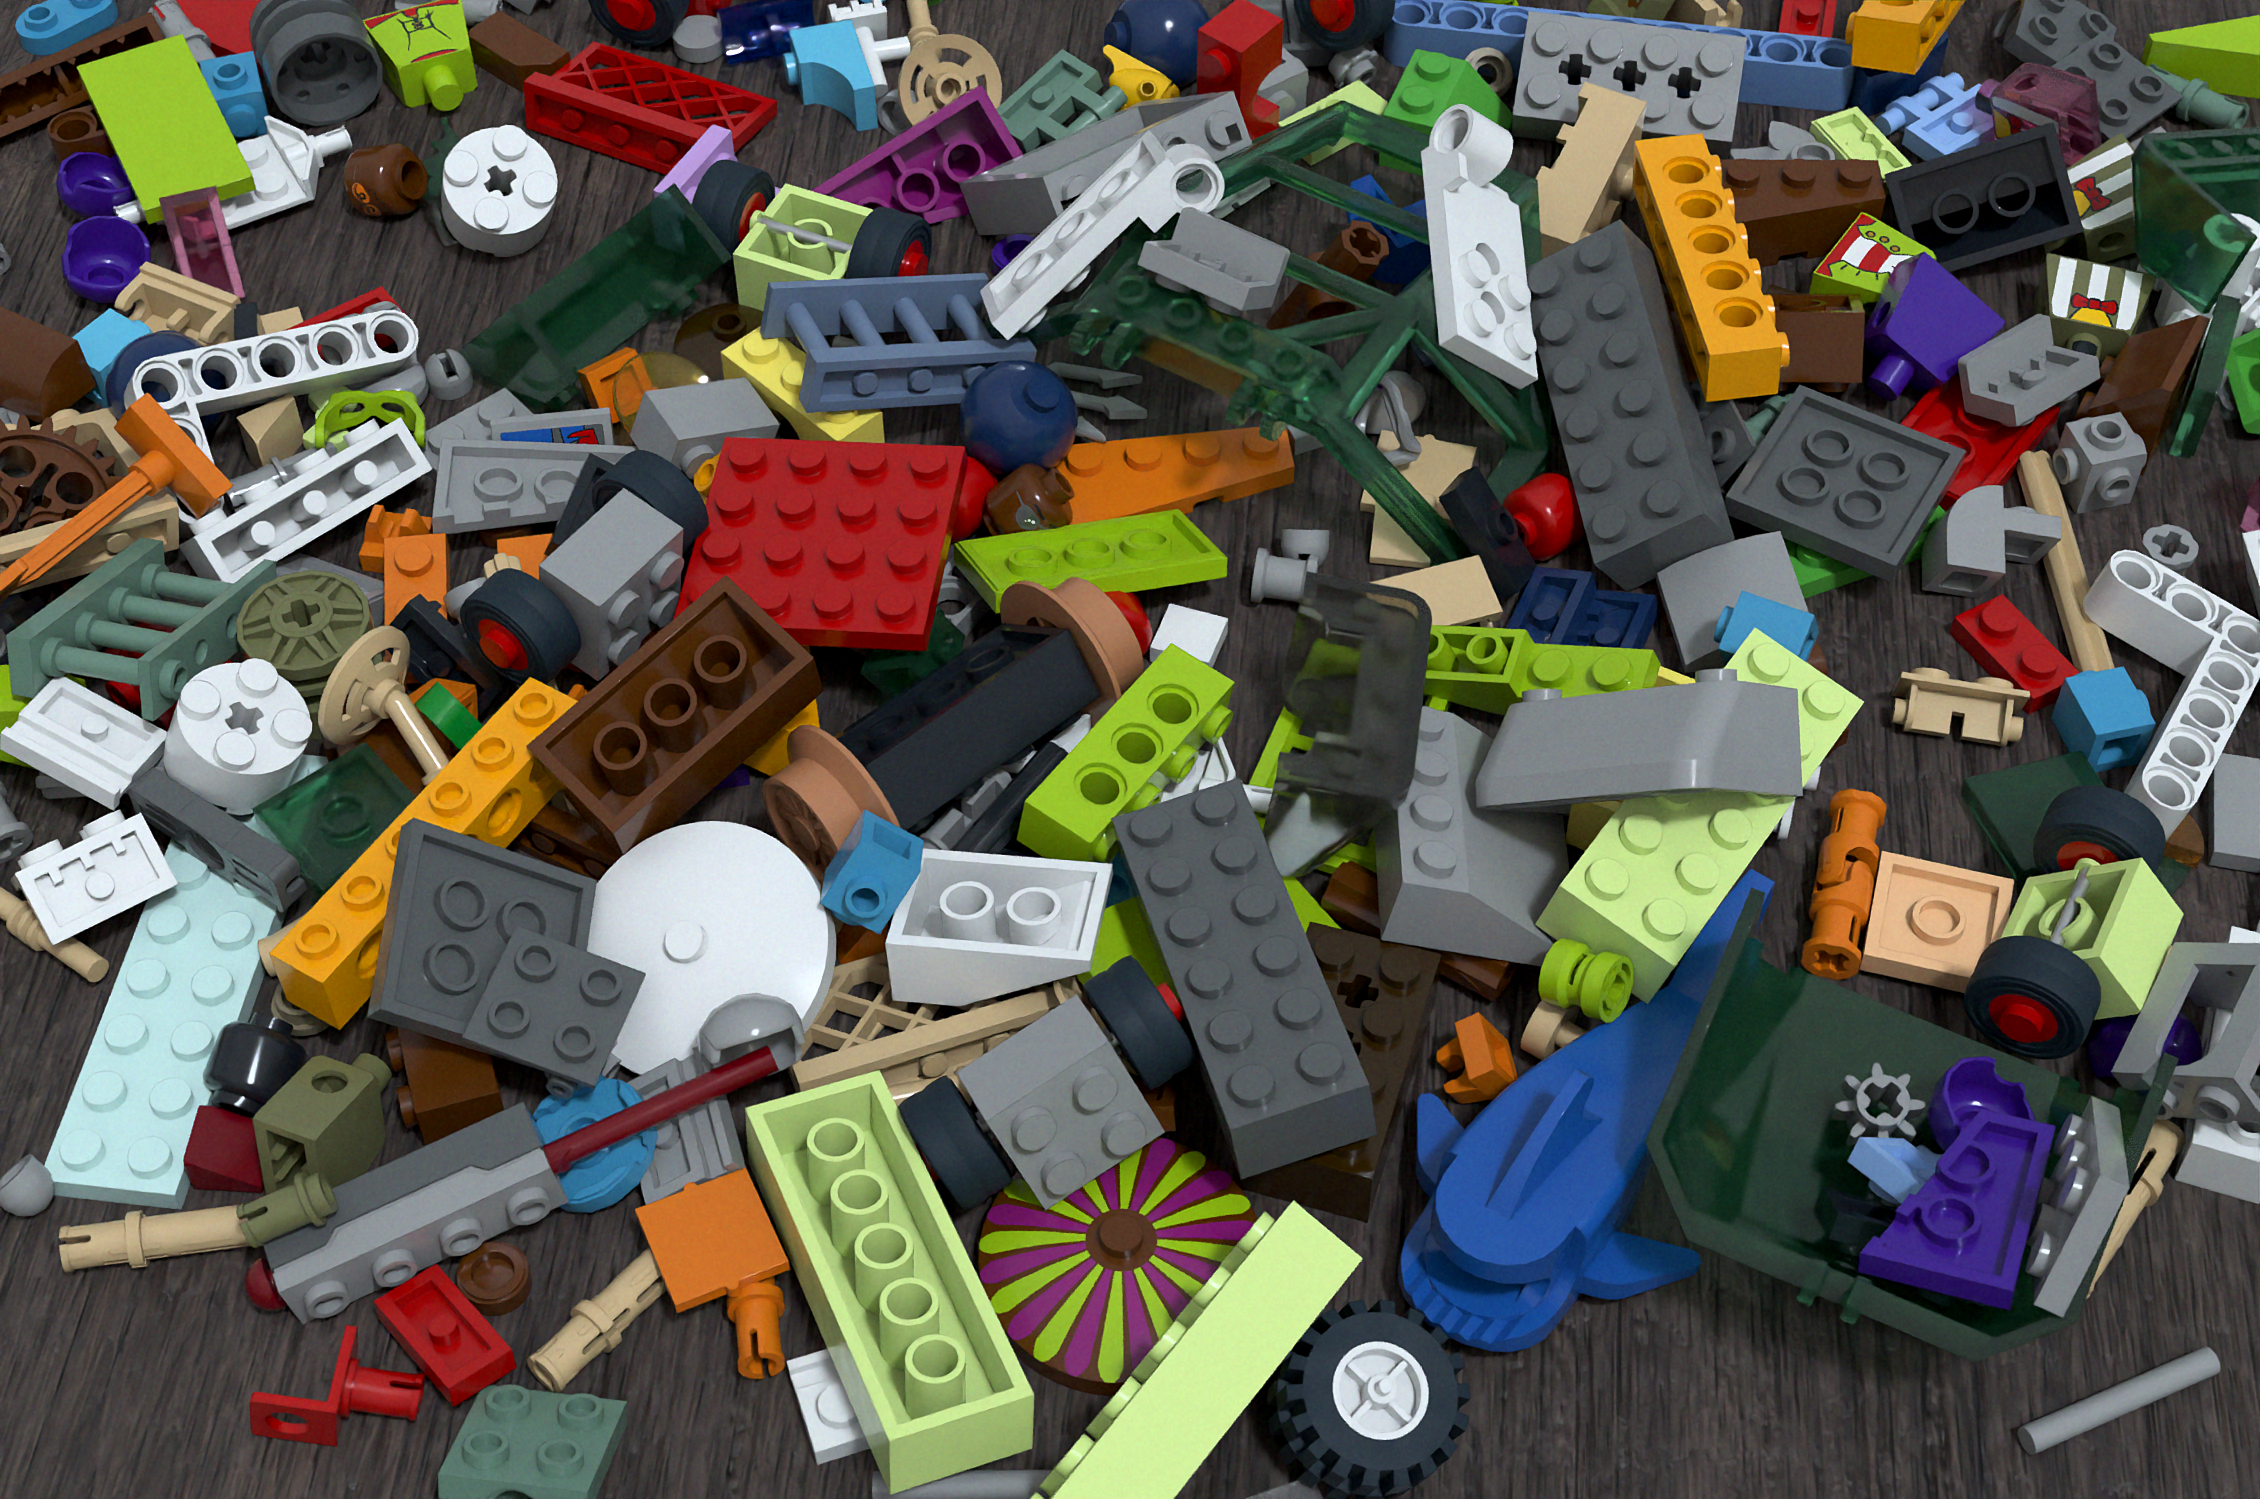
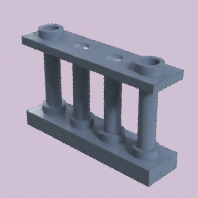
(879, 373)

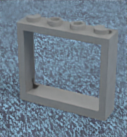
(1029, 189)

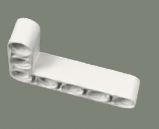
(251, 385)
(2198, 638)

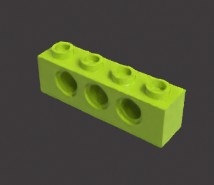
(1128, 758)

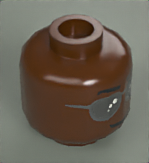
(1029, 501)

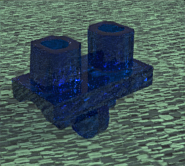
(761, 27)

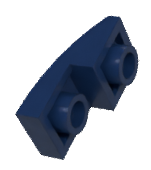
(1877, 88)

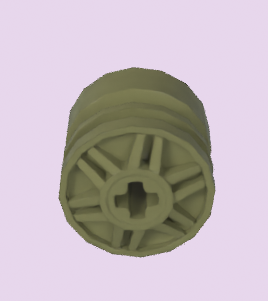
(304, 629)

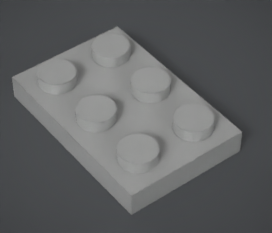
(2077, 1204)

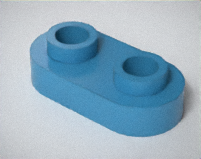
(62, 23)

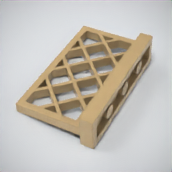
(923, 1047)

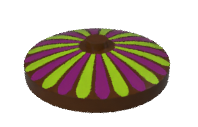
(1110, 1264)

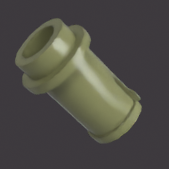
(288, 1208)

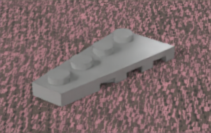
(507, 481)

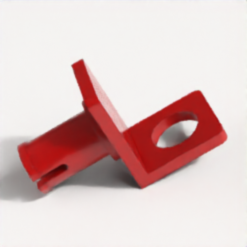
(351, 1390)

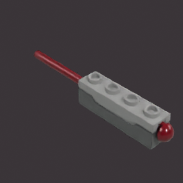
(455, 1198)

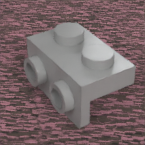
(1217, 260)
(2023, 374)

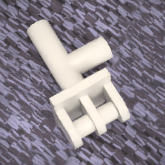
(871, 29)

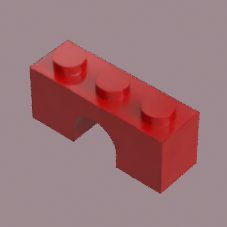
(1237, 55)

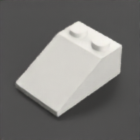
(993, 925)

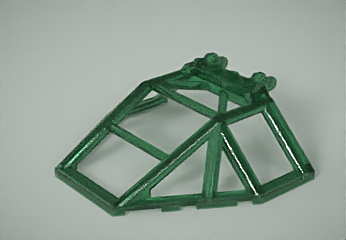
(1277, 367)

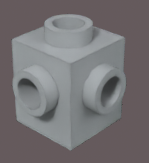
(2098, 462)

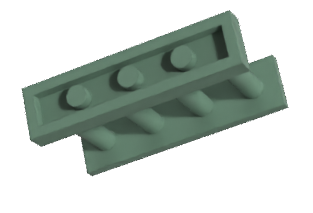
(99, 615)

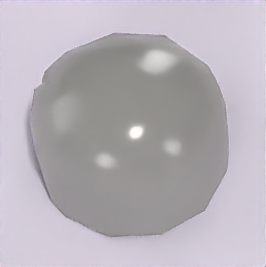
(749, 1024)

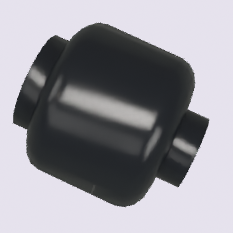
(252, 1063)

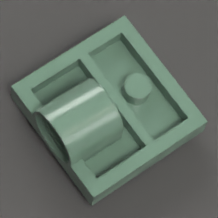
(533, 1445)

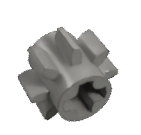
(1868, 1094)

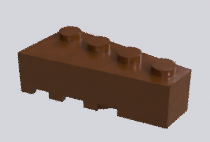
(1799, 203)

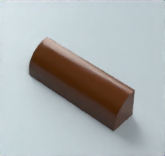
(54, 81)
(39, 368)

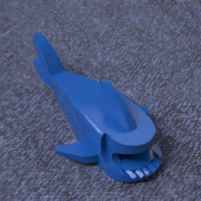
(1549, 1171)

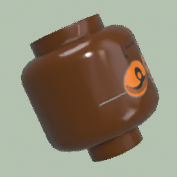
(384, 180)

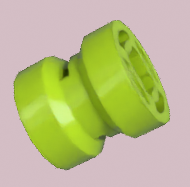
(1586, 980)

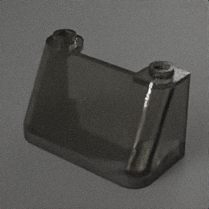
(1361, 672)

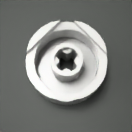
(506, 162)
(237, 735)

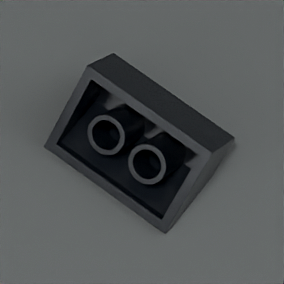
(1987, 199)

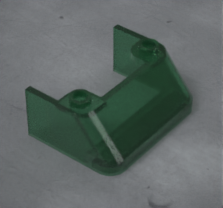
(2184, 204)
(598, 302)

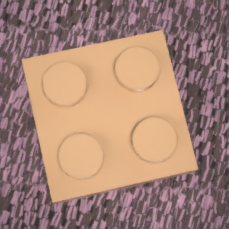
(1932, 920)

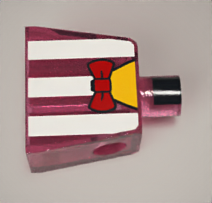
(2042, 96)

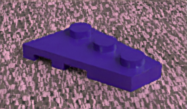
(1971, 1216)

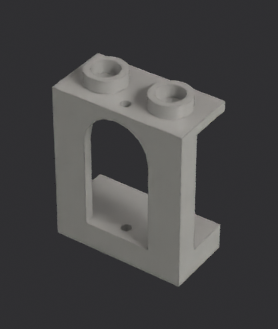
(2219, 1082)

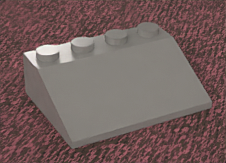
(1463, 872)

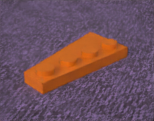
(1173, 472)

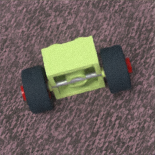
(803, 233)
(2082, 932)

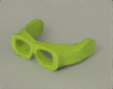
(335, 419)

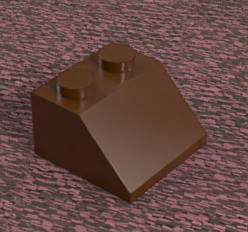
(2148, 379)

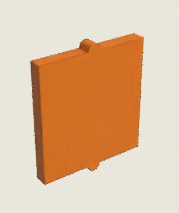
(712, 1239)

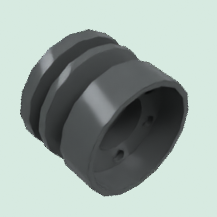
(316, 58)

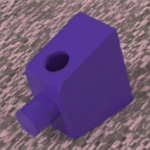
(1924, 327)

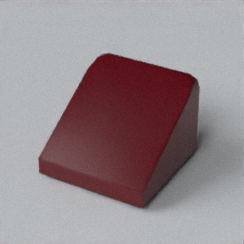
(223, 1152)

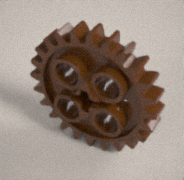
(76, 473)

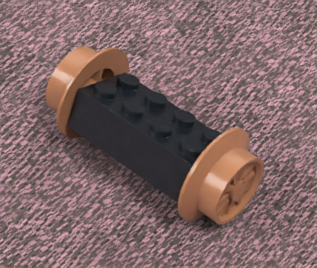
(939, 737)

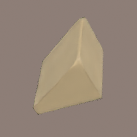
(272, 431)
(1392, 545)

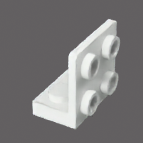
(95, 878)

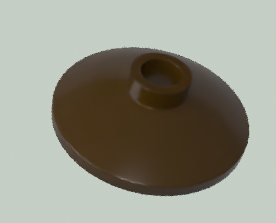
(712, 331)

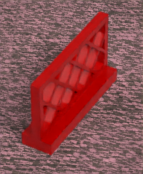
(639, 133)

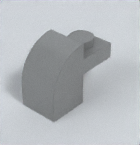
(1974, 538)

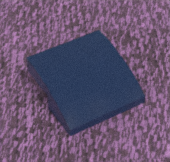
(1569, 610)

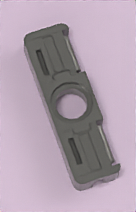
(218, 838)

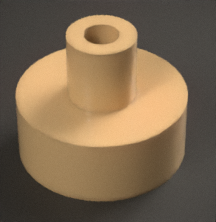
(1550, 1030)

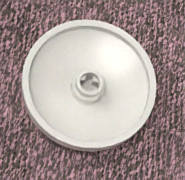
(709, 919)

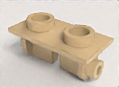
(1935, 698)

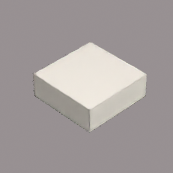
(1192, 631)

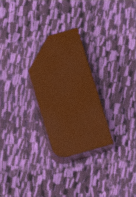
(514, 50)

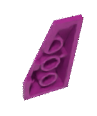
(927, 161)

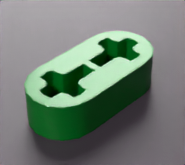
(448, 715)

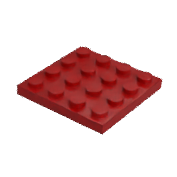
(832, 536)

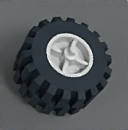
(1368, 1401)

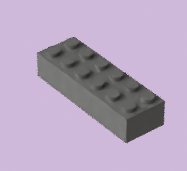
(1624, 407)
(1245, 979)

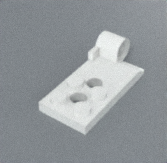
(1477, 247)
(1058, 258)

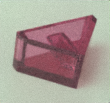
(202, 239)

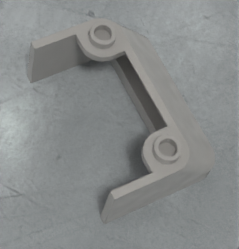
(1643, 745)

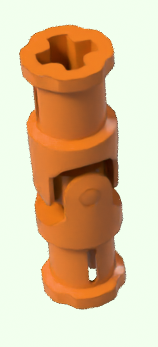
(1844, 884)

